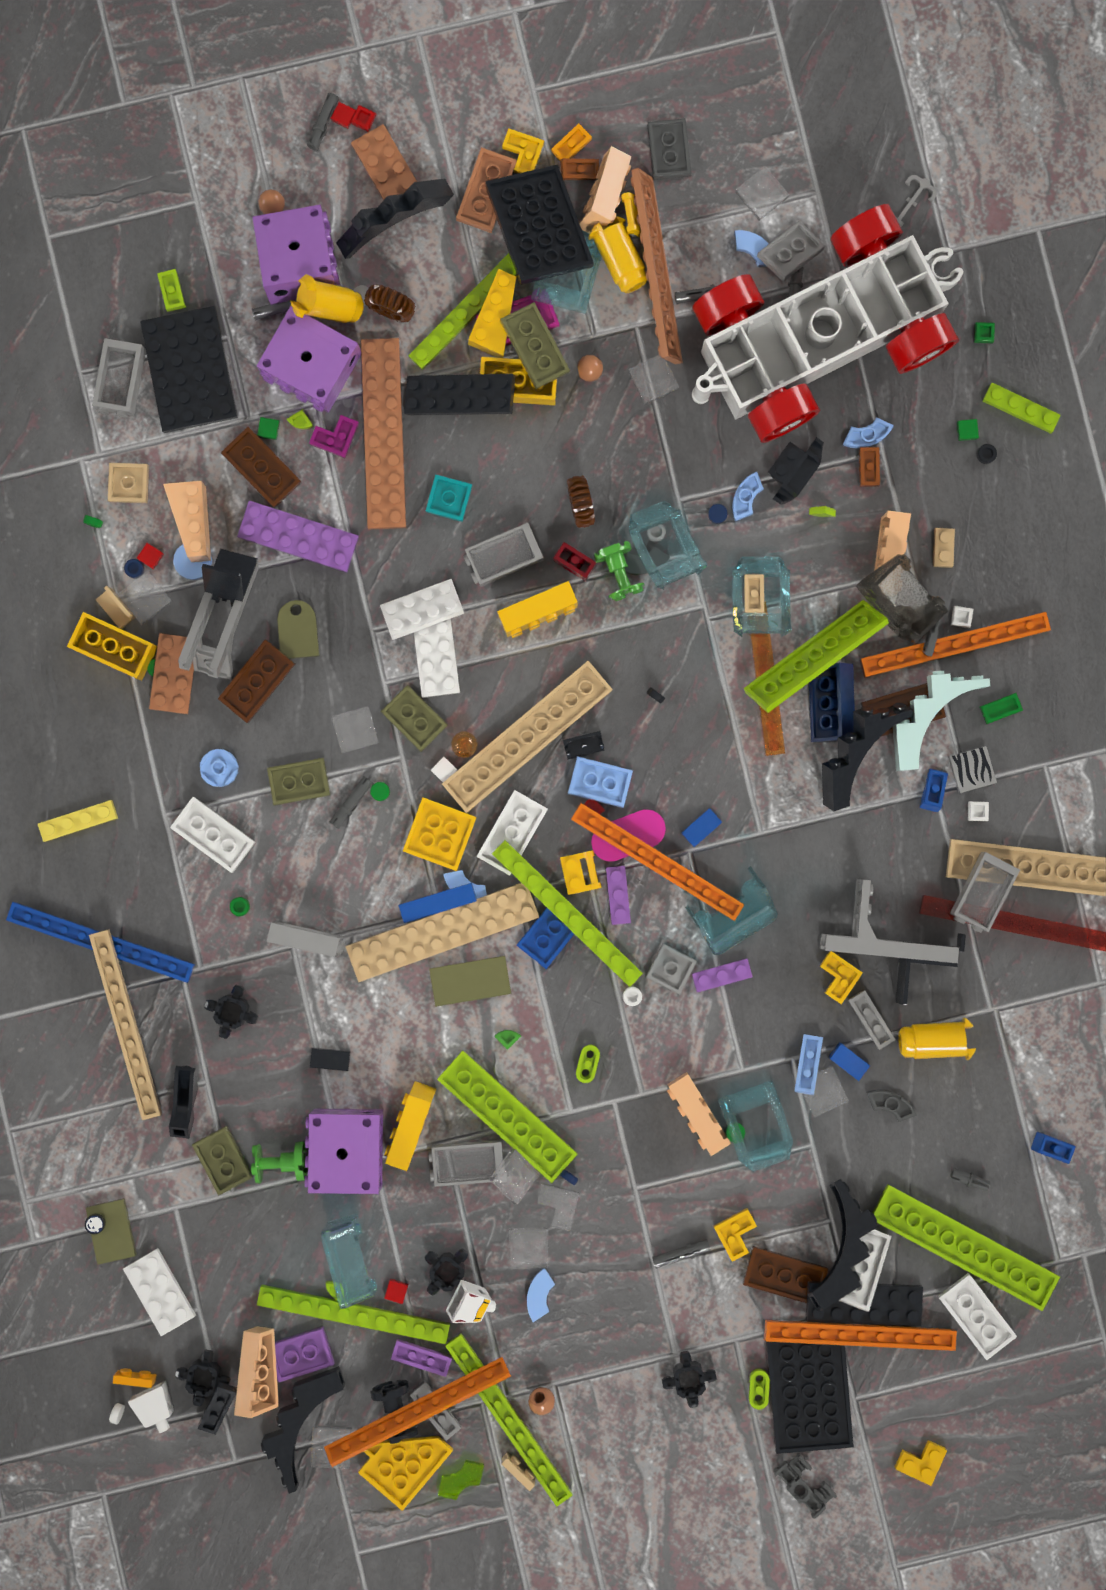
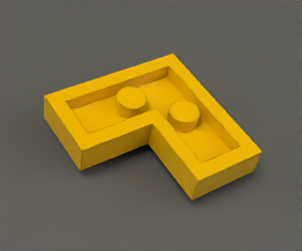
(526, 146)
(845, 976)
(730, 1231)
(923, 1467)

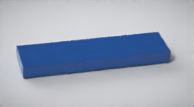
(437, 902)

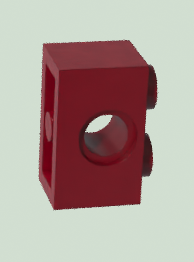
(574, 561)

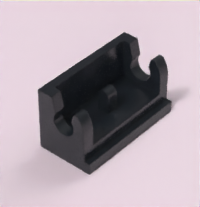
(583, 745)

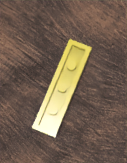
(77, 821)

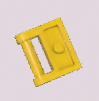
(631, 214)
(574, 875)

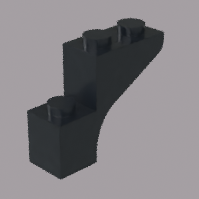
(183, 1102)

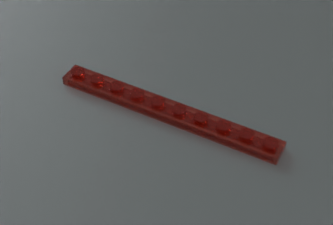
(1024, 925)

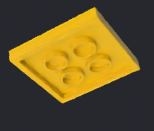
(439, 834)

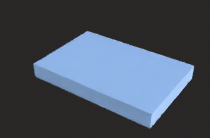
(600, 782)

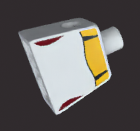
(469, 1303)

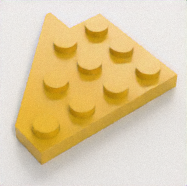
(404, 1467)

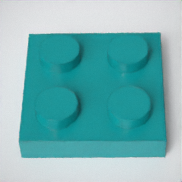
(449, 498)

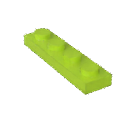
(1021, 408)

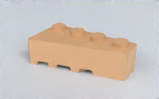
(606, 190)
(190, 512)
(892, 536)
(697, 1111)
(257, 1373)

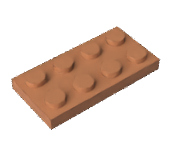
(383, 162)
(476, 206)
(171, 684)

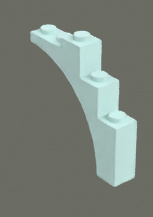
(909, 735)

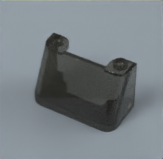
(902, 599)

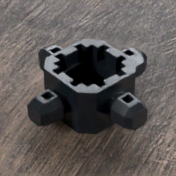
(225, 1030)
(431, 1258)
(201, 1391)
(691, 1393)

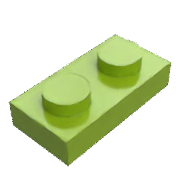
(171, 290)

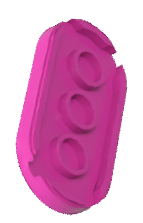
(644, 825)

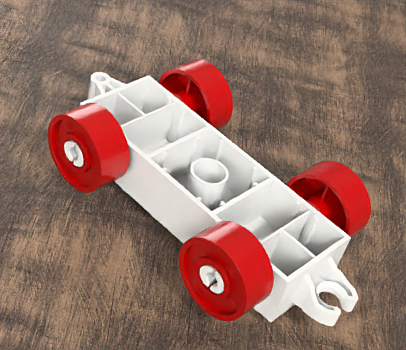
(880, 299)

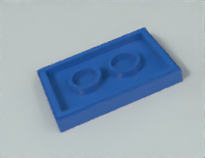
(545, 938)

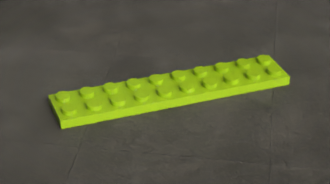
(965, 1247)

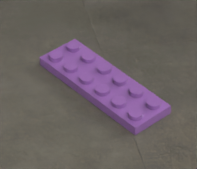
(298, 536)

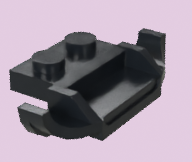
(795, 469)

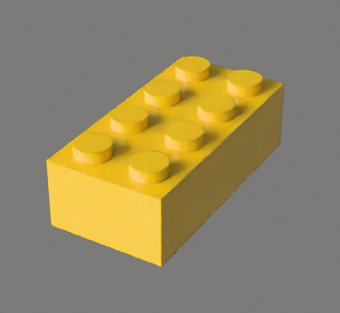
(524, 389)
(538, 609)
(112, 646)

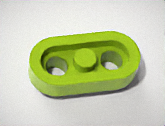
(588, 1063)
(759, 1388)

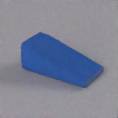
(934, 790)
(701, 827)
(849, 1061)
(1053, 1147)

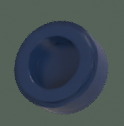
(717, 514)
(134, 568)
(569, 1177)

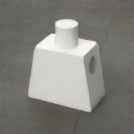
(153, 1406)

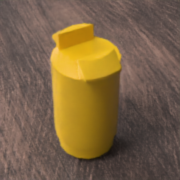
(620, 255)
(327, 301)
(935, 1040)

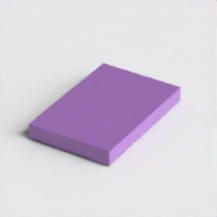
(302, 1354)

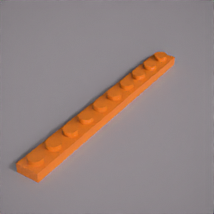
(956, 644)
(657, 861)
(860, 1335)
(416, 1412)

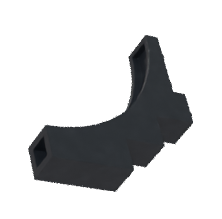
(393, 209)
(853, 746)
(852, 1250)
(282, 1442)

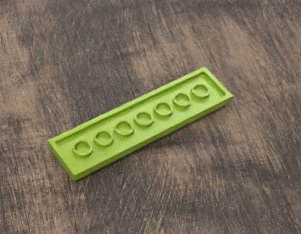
(815, 656)
(507, 1116)

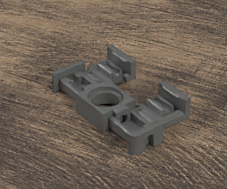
(813, 1500)

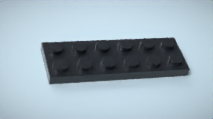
(459, 394)
(890, 1306)

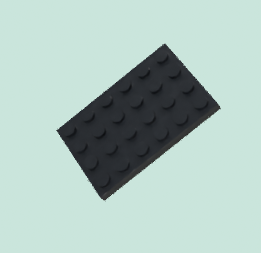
(539, 224)
(189, 369)
(809, 1397)

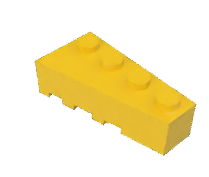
(488, 331)
(410, 1125)

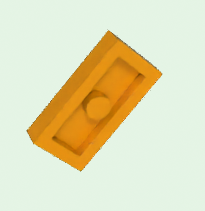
(572, 143)
(141, 1379)

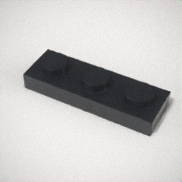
(217, 1408)

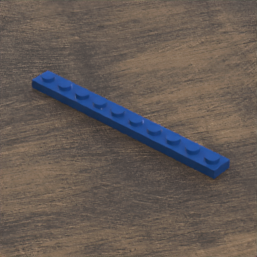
(79, 935)

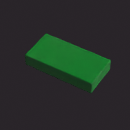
(1001, 708)

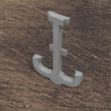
(924, 184)

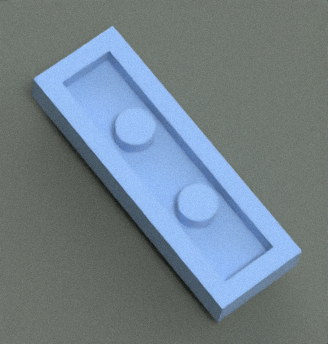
(808, 1064)

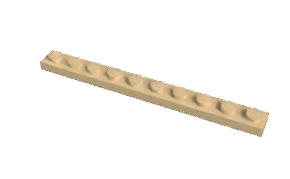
(125, 1024)

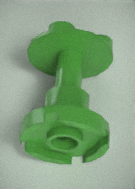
(617, 564)
(286, 1162)

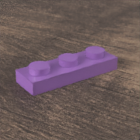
(618, 895)
(722, 975)
(421, 1357)

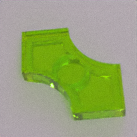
(467, 1476)

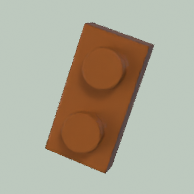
(579, 169)
(869, 466)

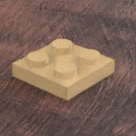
(128, 483)

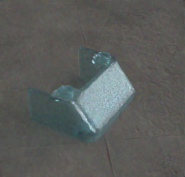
(722, 932)
(346, 1261)

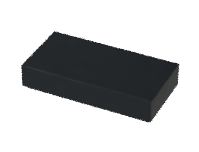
(330, 1059)

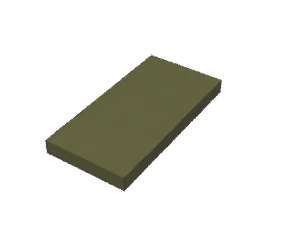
(535, 345)
(470, 981)

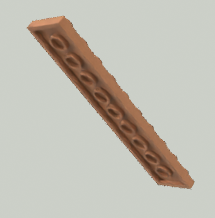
(657, 268)
(383, 433)

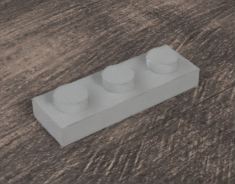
(871, 1019)
(443, 1421)

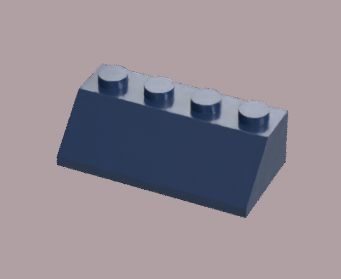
(832, 703)

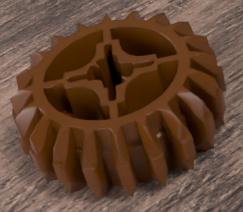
(389, 303)
(581, 501)

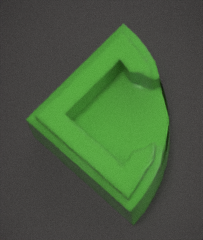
(507, 1038)

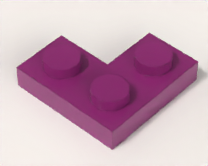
(337, 441)

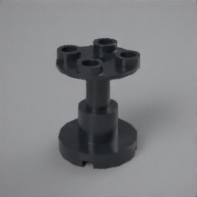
(390, 1395)

